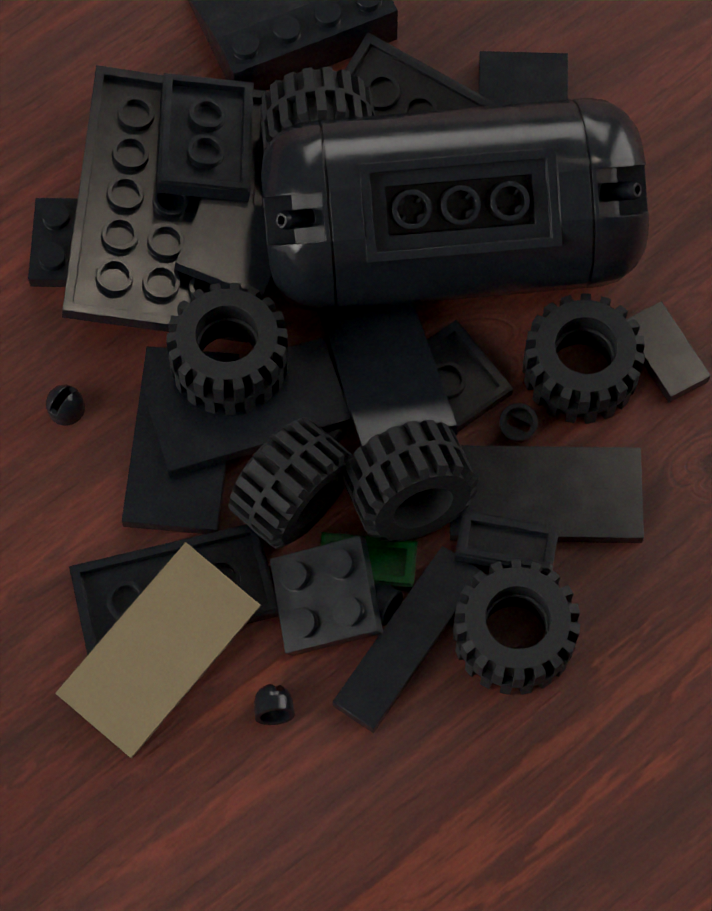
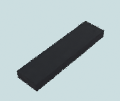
(405, 641)

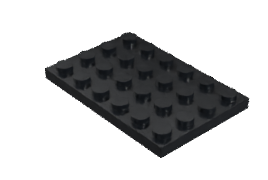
(123, 228)

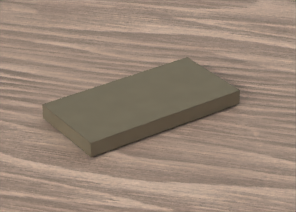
(158, 650)

